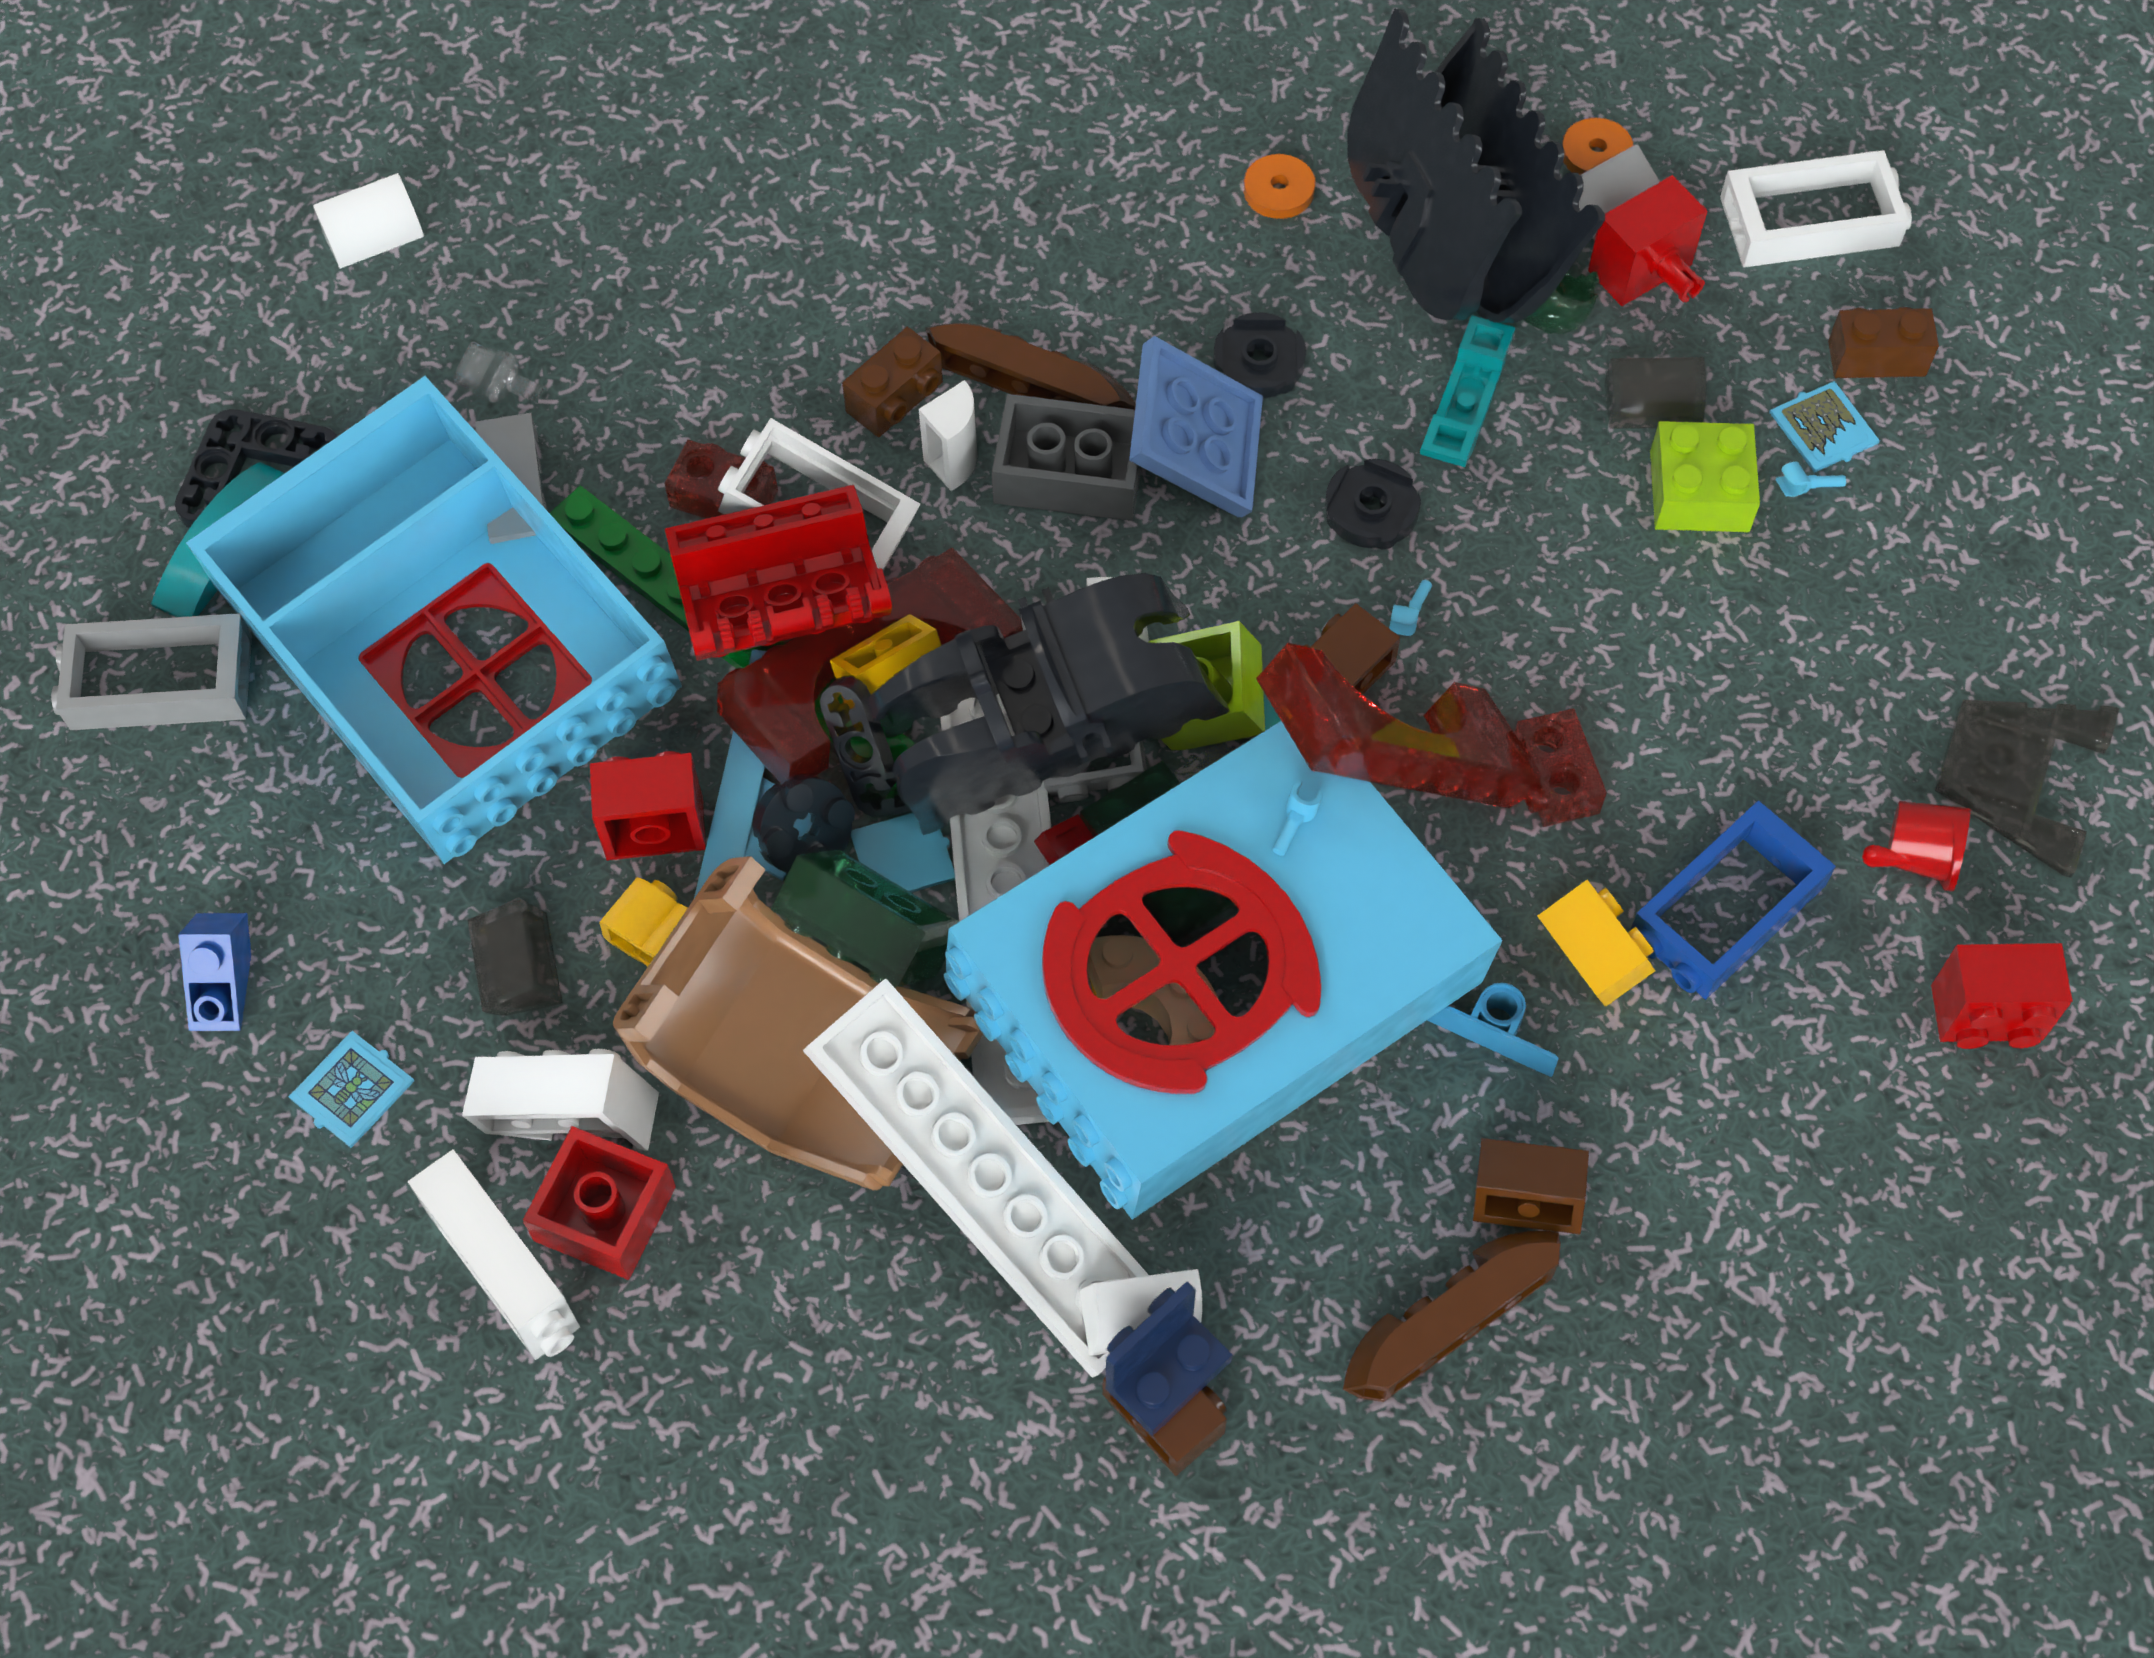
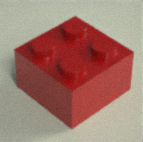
(647, 805)
(2001, 994)
(600, 1202)

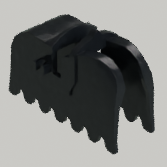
(1464, 179)
(1070, 687)

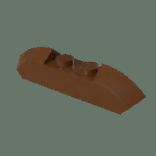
(1023, 368)
(1401, 1351)

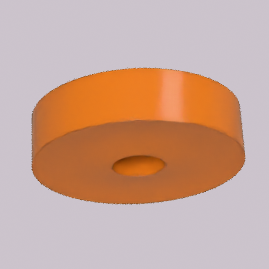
(1593, 133)
(1279, 170)

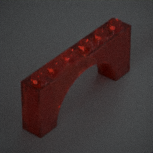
(777, 695)
(1346, 735)

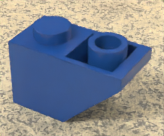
(215, 970)

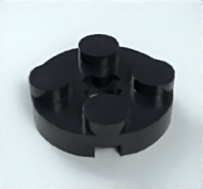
(1265, 333)
(1372, 527)
(794, 799)

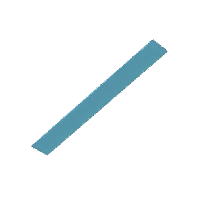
(734, 804)

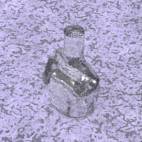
(493, 375)

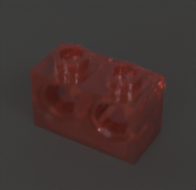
(702, 496)
(1567, 768)

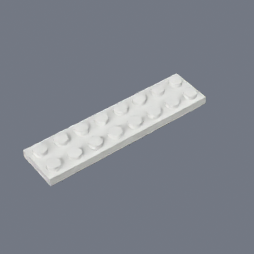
(973, 1161)

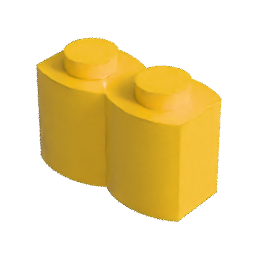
(642, 919)

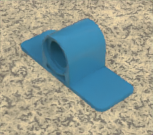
(1495, 1033)

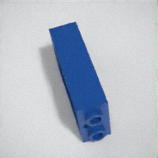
(1778, 845)

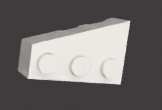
(558, 1091)

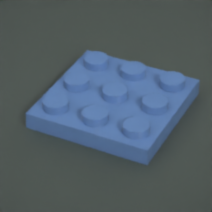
(1196, 427)

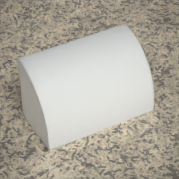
(368, 220)
(950, 435)
(1124, 1302)

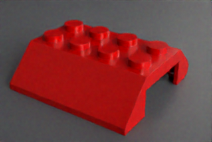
(777, 572)

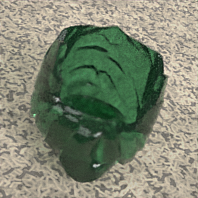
(1567, 305)

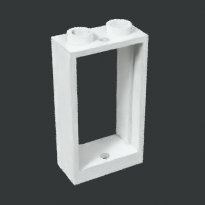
(1763, 246)
(826, 470)
(495, 1256)

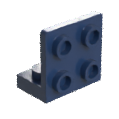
(1163, 1360)

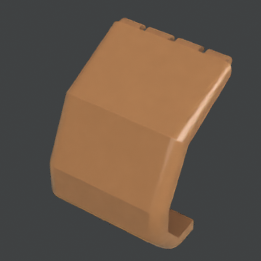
(735, 1008)

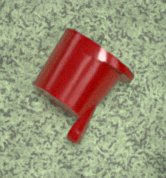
(1925, 842)

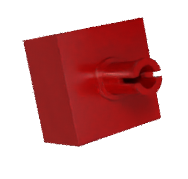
(1650, 243)

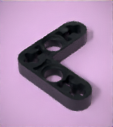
(245, 444)
(859, 770)

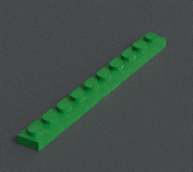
(652, 574)

